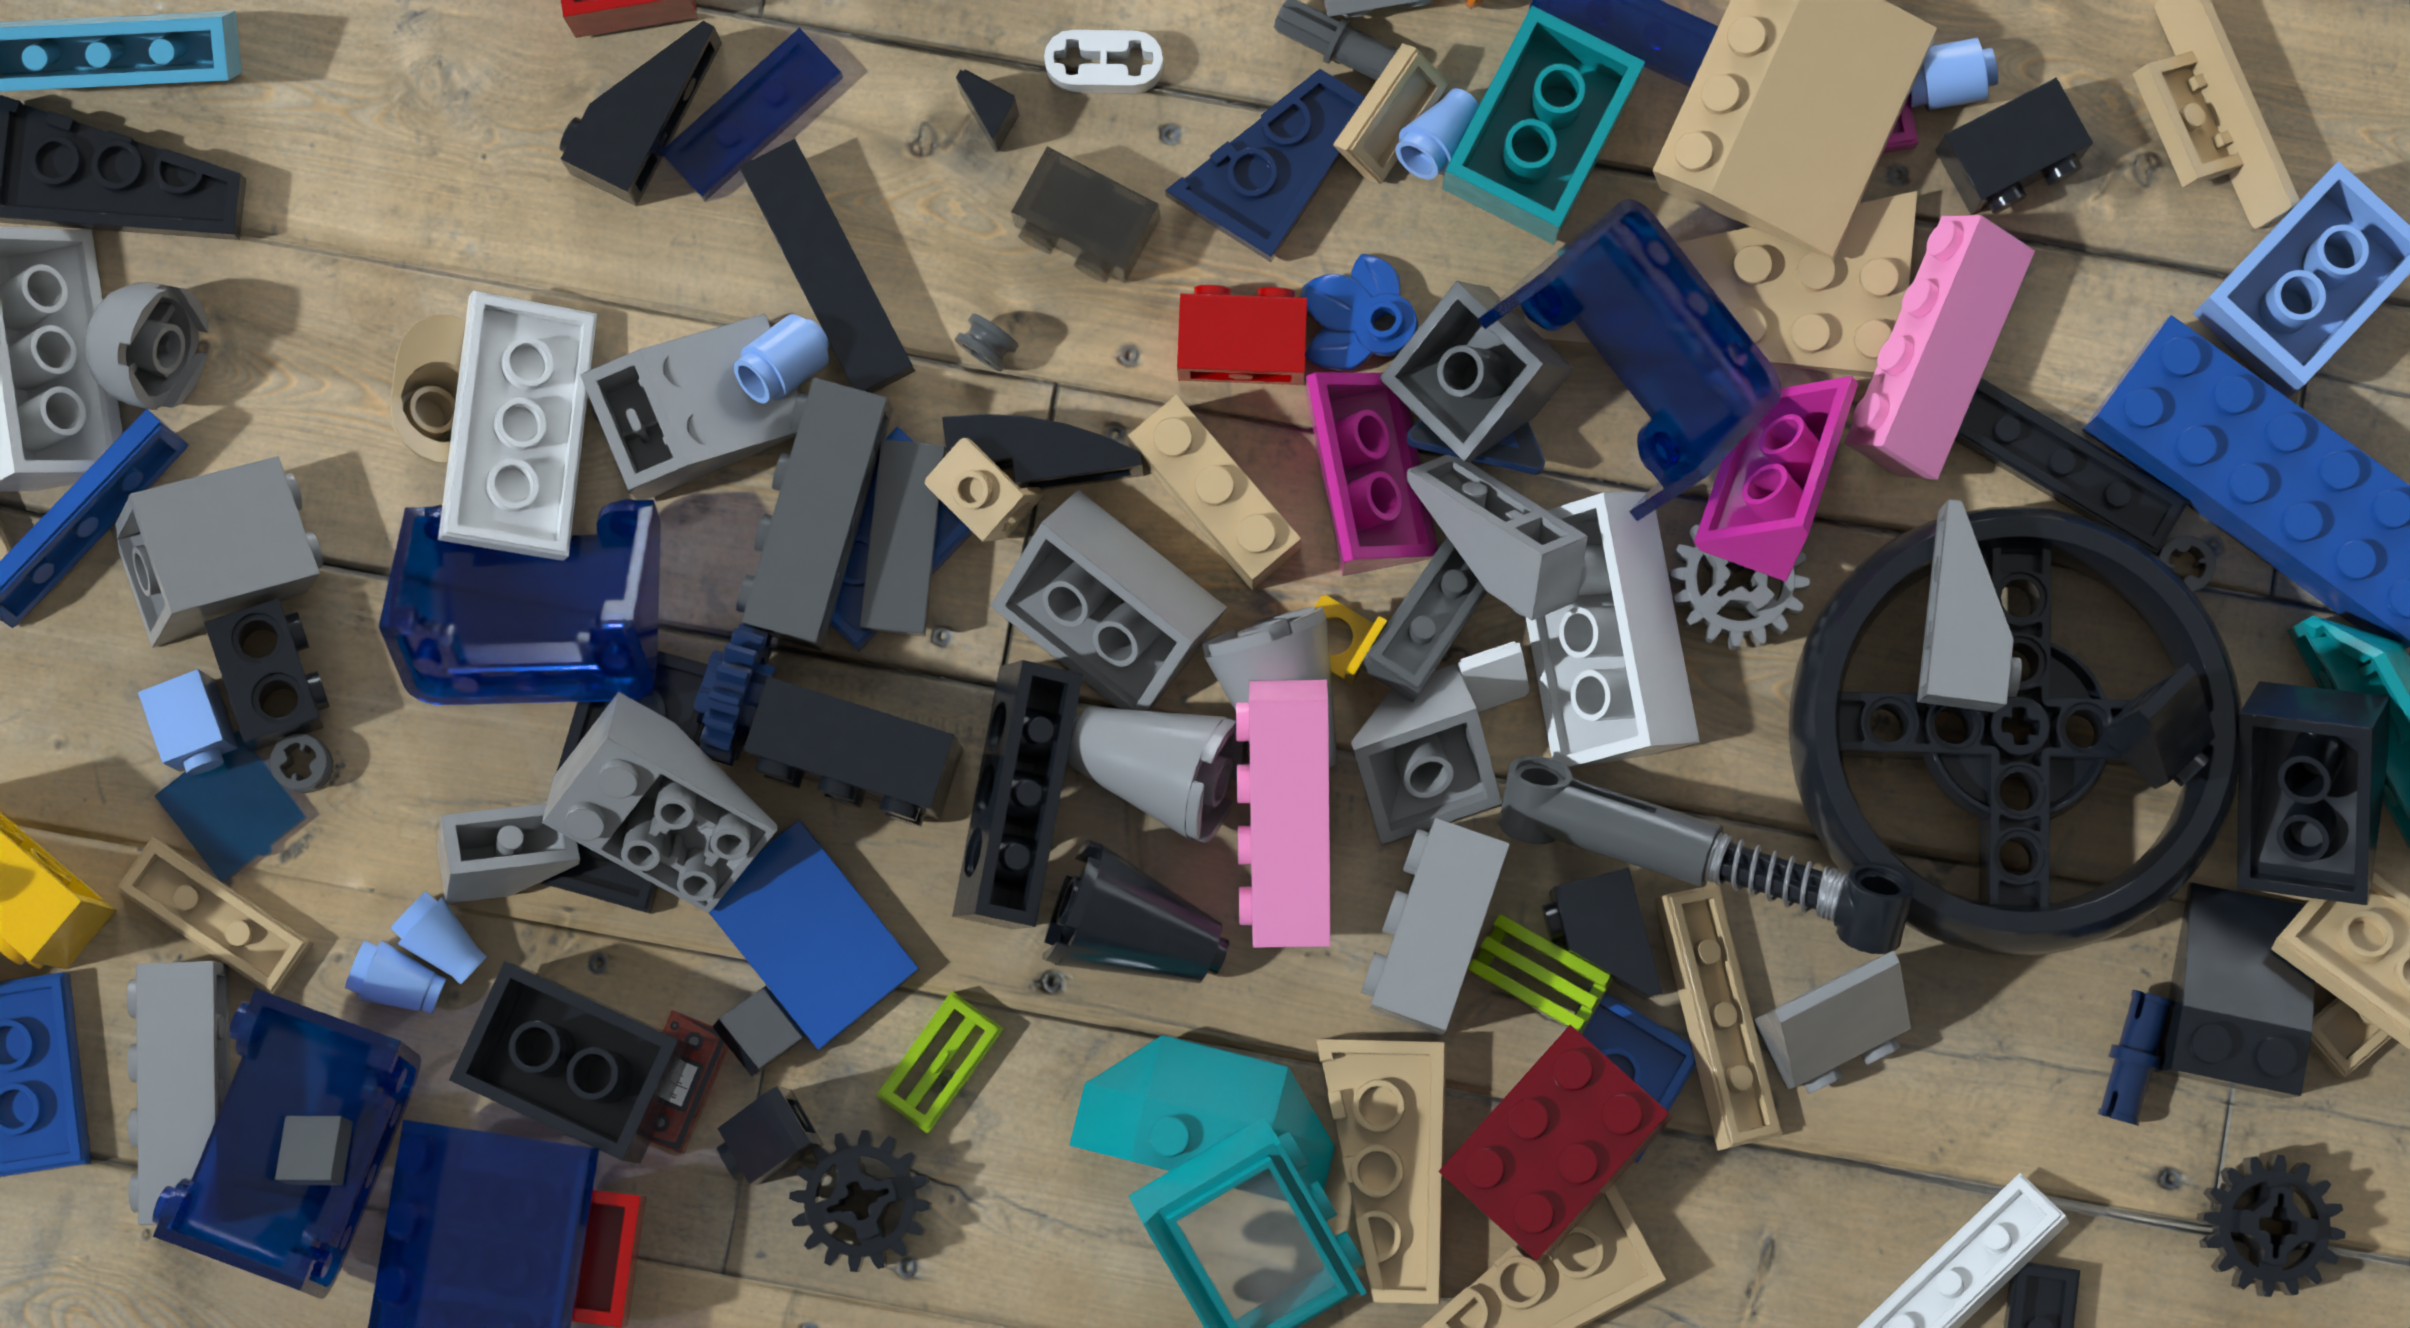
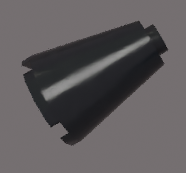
(1130, 923)

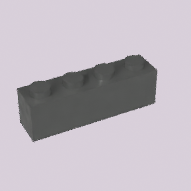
(816, 513)

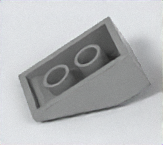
(1837, 1022)

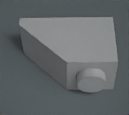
(499, 852)

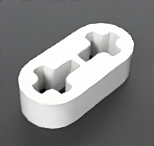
(1104, 46)

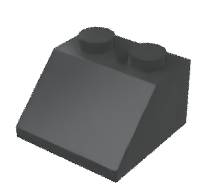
(1475, 380)

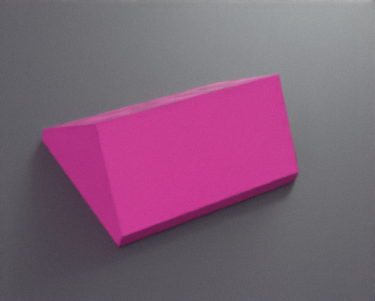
(1364, 469)
(1776, 479)

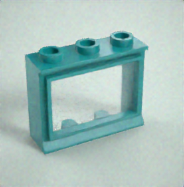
(1250, 1234)

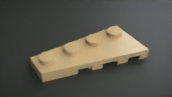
(1392, 1146)
(1584, 1278)

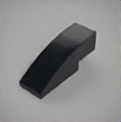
(1044, 450)

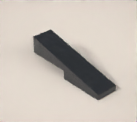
(826, 268)

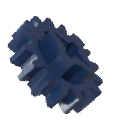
(732, 692)

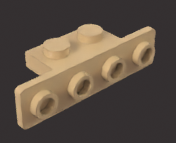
(2211, 114)

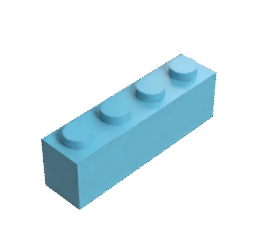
(119, 50)

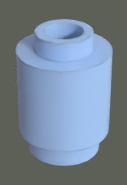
(1954, 75)
(782, 358)

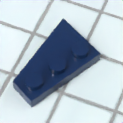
(1272, 169)

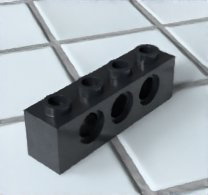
(1017, 795)

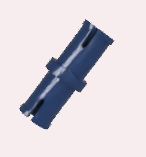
(2135, 1057)

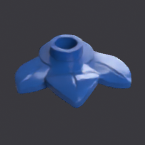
(1349, 311)

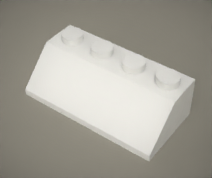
(50, 404)
(1615, 657)

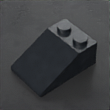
(2311, 791)
(2237, 1005)

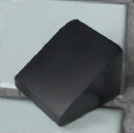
(990, 105)

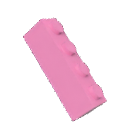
(1939, 346)
(1288, 813)

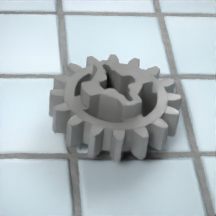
(1756, 604)

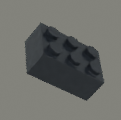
(852, 752)
(571, 1063)

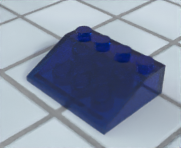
(482, 1230)

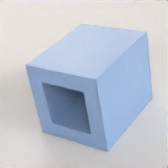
(189, 722)

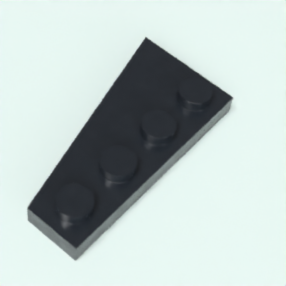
(103, 180)

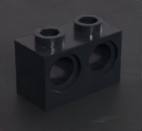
(253, 679)

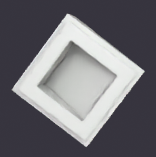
(1495, 675)

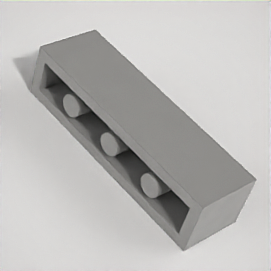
(178, 1071)

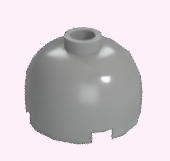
(146, 344)

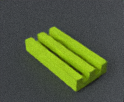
(1493, 947)
(972, 1018)

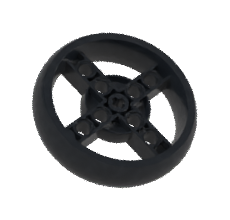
(2014, 909)

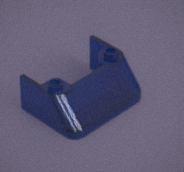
(1660, 336)

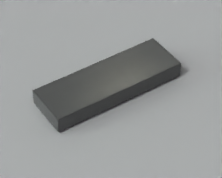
(902, 540)
(1425, 624)

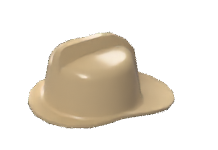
(427, 385)

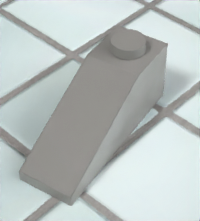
(1503, 537)
(1966, 633)

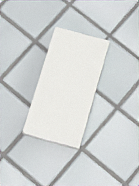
(517, 426)

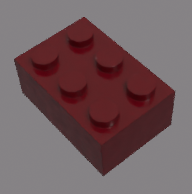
(1555, 1144)

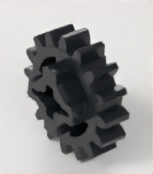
(851, 1171)
(2266, 1250)

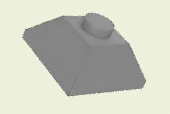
(1425, 758)

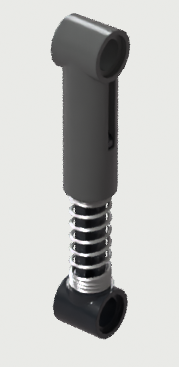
(1549, 805)

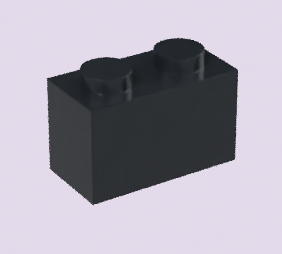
(2015, 147)

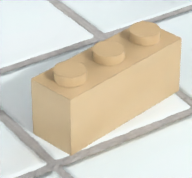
(1214, 492)

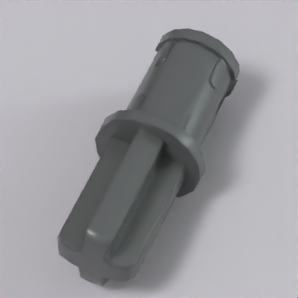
(1333, 38)

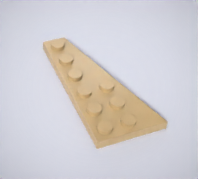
(1801, 304)

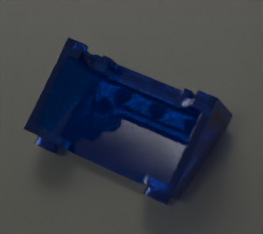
(525, 626)
(290, 1066)

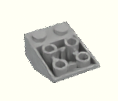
(681, 411)
(656, 805)

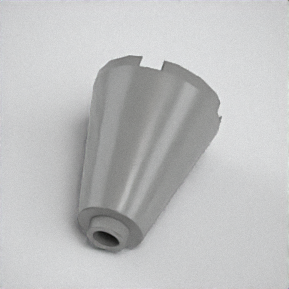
(1274, 649)
(1161, 763)

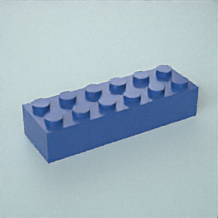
(2265, 475)

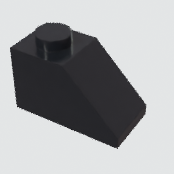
(1605, 927)
(767, 1136)

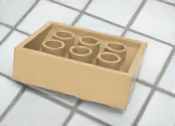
(1794, 114)

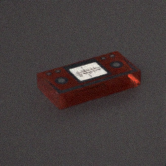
(694, 1084)

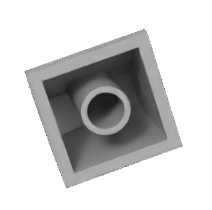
(215, 547)

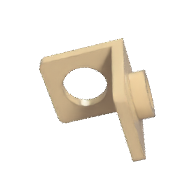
(981, 492)

